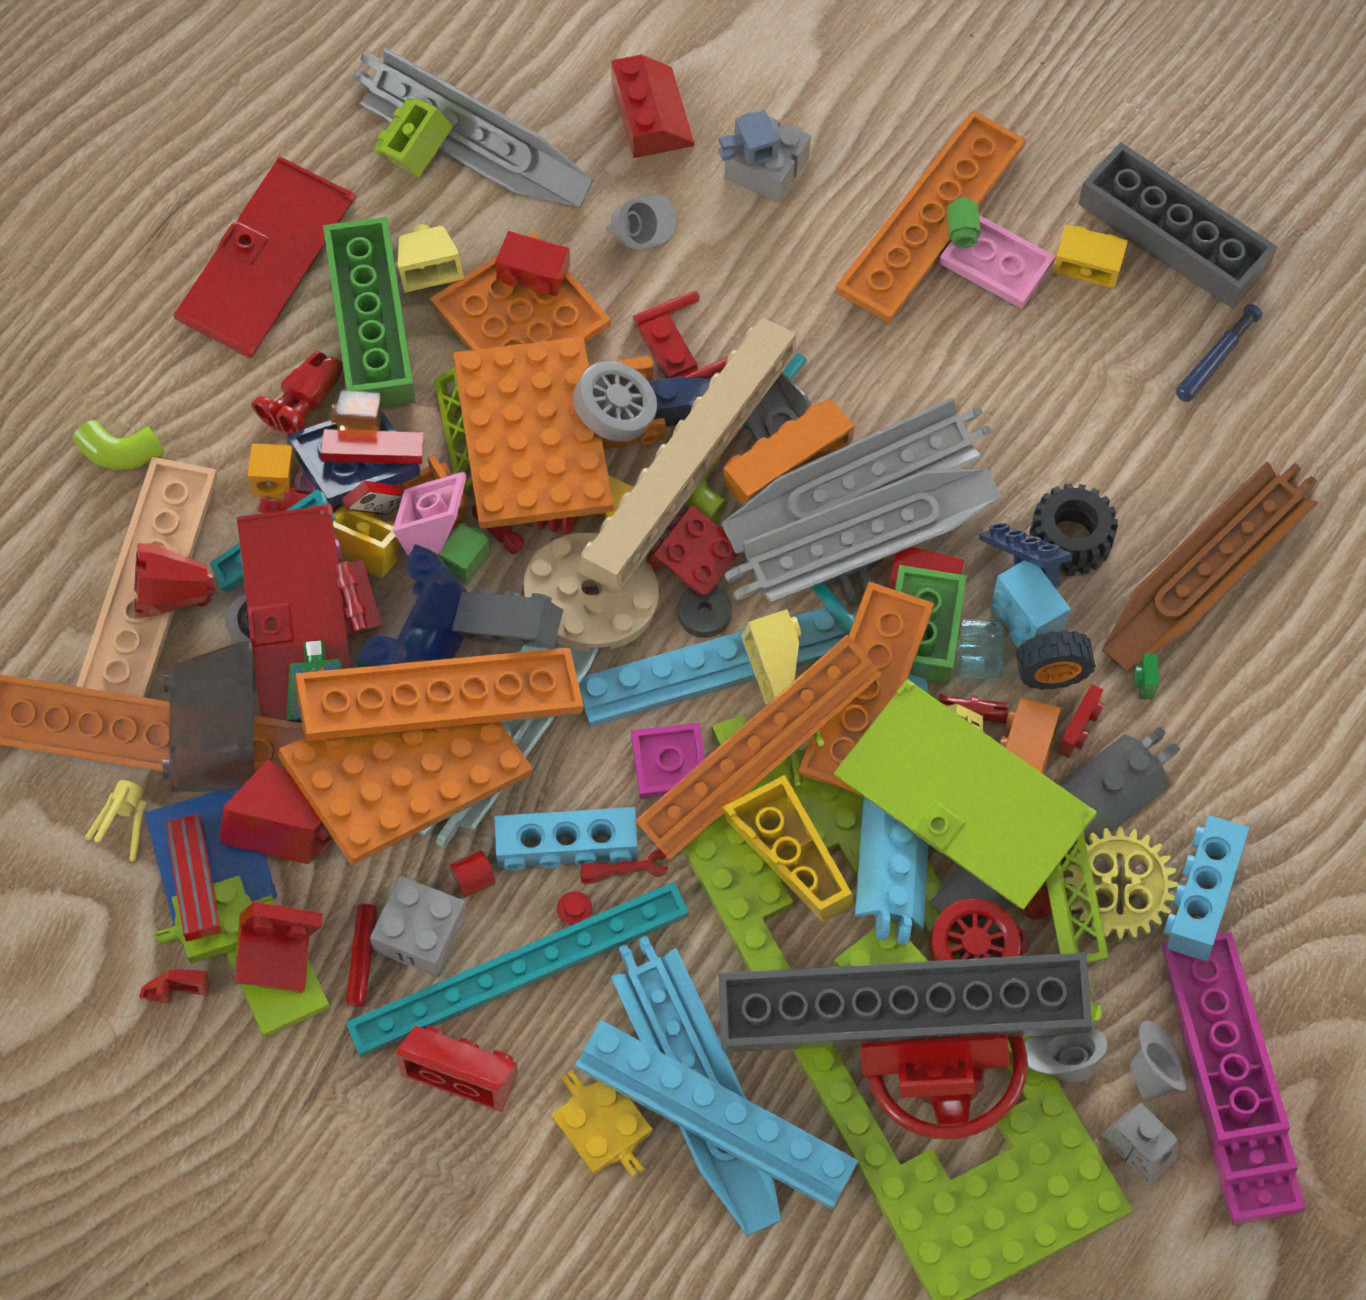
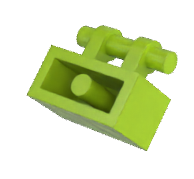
(413, 136)

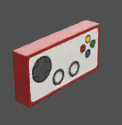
(374, 497)

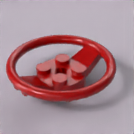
(954, 1111)

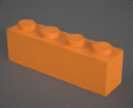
(796, 443)
(1032, 732)

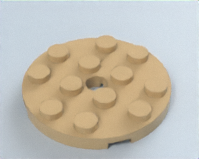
(597, 619)

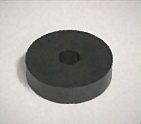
(704, 624)

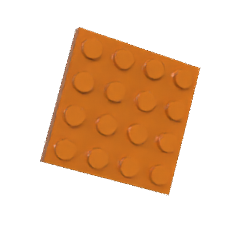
(494, 314)

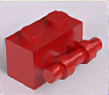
(358, 598)

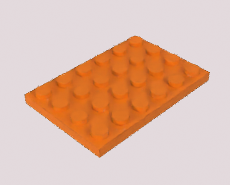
(524, 435)
(399, 783)

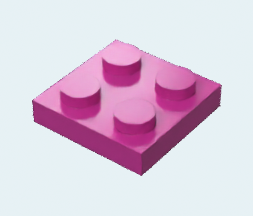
(665, 756)

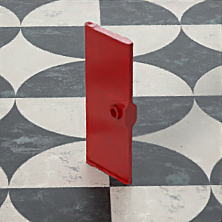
(263, 257)
(290, 596)

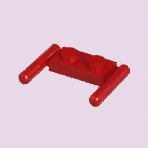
(667, 343)

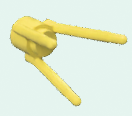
(122, 801)

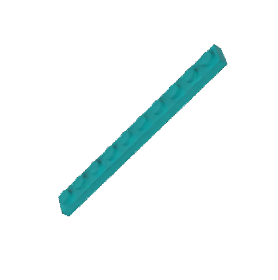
(517, 969)

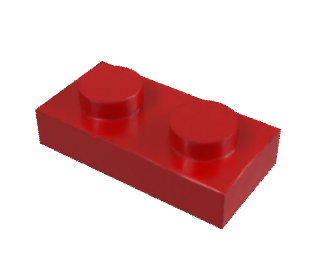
(1075, 734)

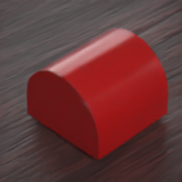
(472, 873)

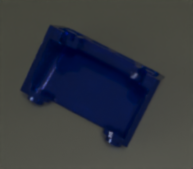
(429, 626)

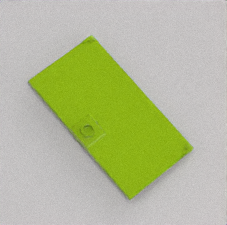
(965, 794)

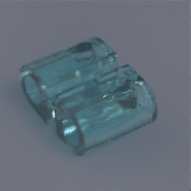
(981, 648)

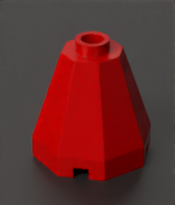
(167, 581)

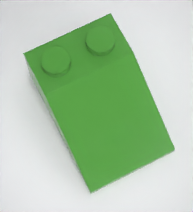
(939, 642)

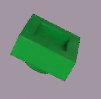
(1146, 676)

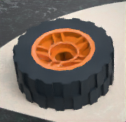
(1055, 660)

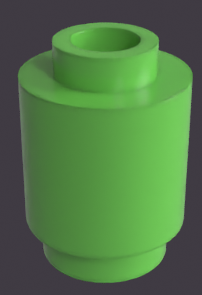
(963, 222)

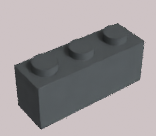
(508, 618)

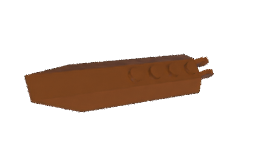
(1209, 564)

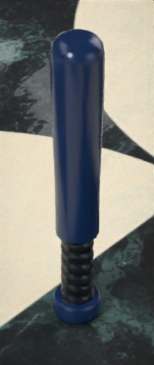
(1213, 359)

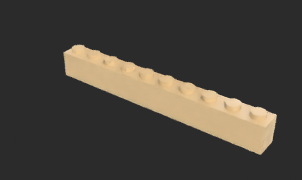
(688, 455)

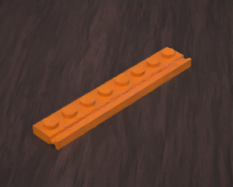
(758, 747)

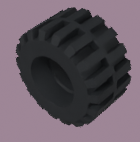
(1081, 507)

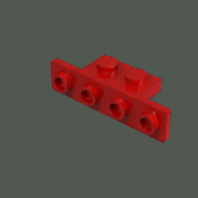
(935, 1064)

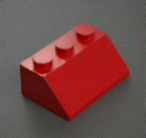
(650, 105)
(457, 1067)

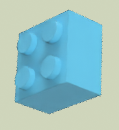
(1028, 603)

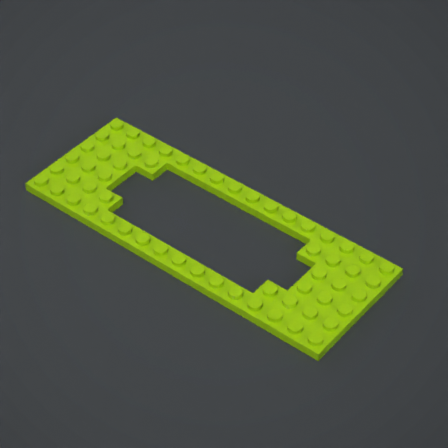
(954, 1231)

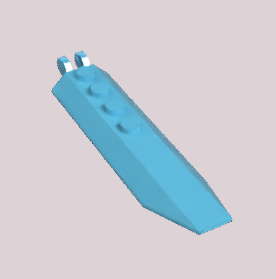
(891, 869)
(674, 1022)

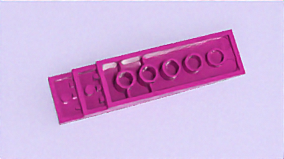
(1235, 1084)

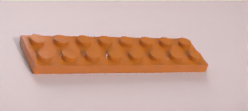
(918, 228)
(437, 693)

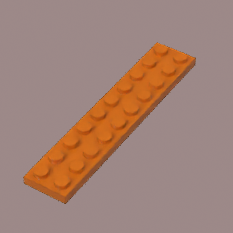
(108, 724)

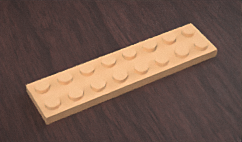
(167, 515)

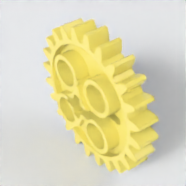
(1151, 886)

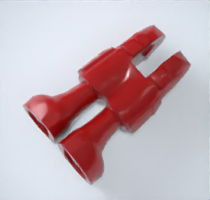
(304, 387)

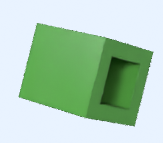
(465, 552)

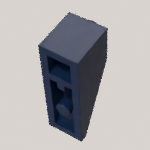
(677, 396)

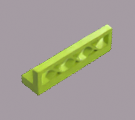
(453, 432)
(1061, 905)

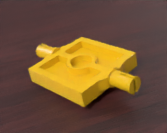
(602, 1125)

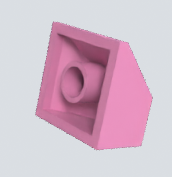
(429, 513)

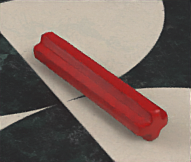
(361, 956)

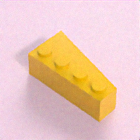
(786, 839)

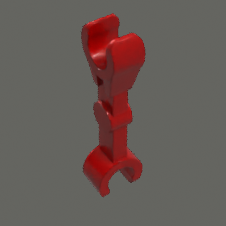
(595, 872)

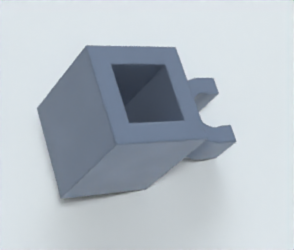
(752, 138)

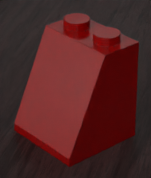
(274, 818)

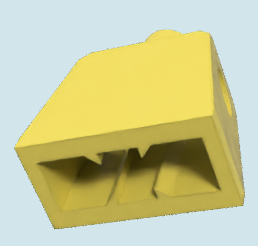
(427, 258)

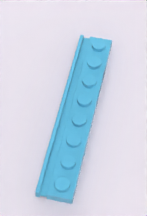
(693, 671)
(716, 1114)

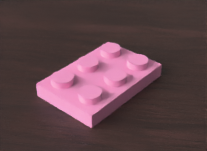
(1000, 263)

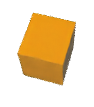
(271, 470)

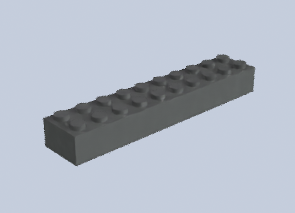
(904, 1002)

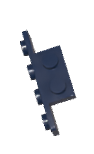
(1027, 548)

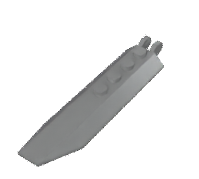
(479, 133)
(914, 445)
(862, 531)

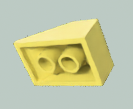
(773, 651)

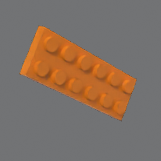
(889, 634)

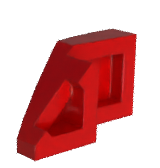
(181, 980)

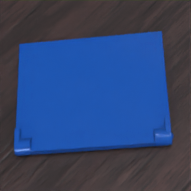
(223, 859)

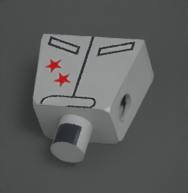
(1143, 1143)

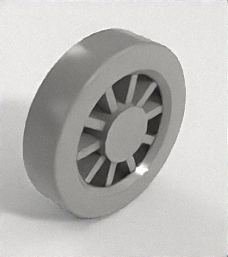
(610, 407)

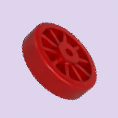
(975, 941)

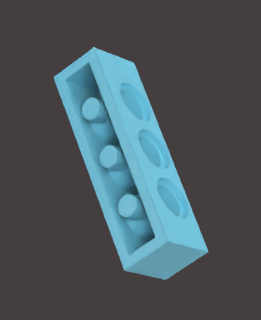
(551, 826)
(1193, 935)

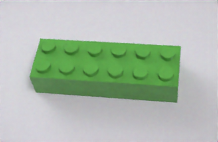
(369, 310)

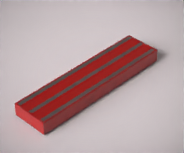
(193, 877)

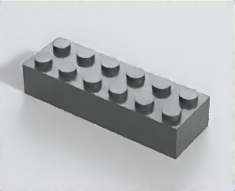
(1177, 225)

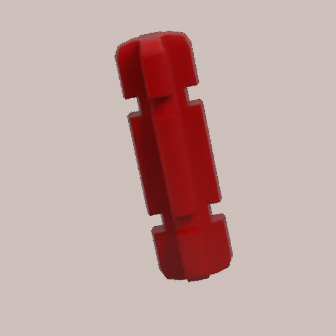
(504, 534)

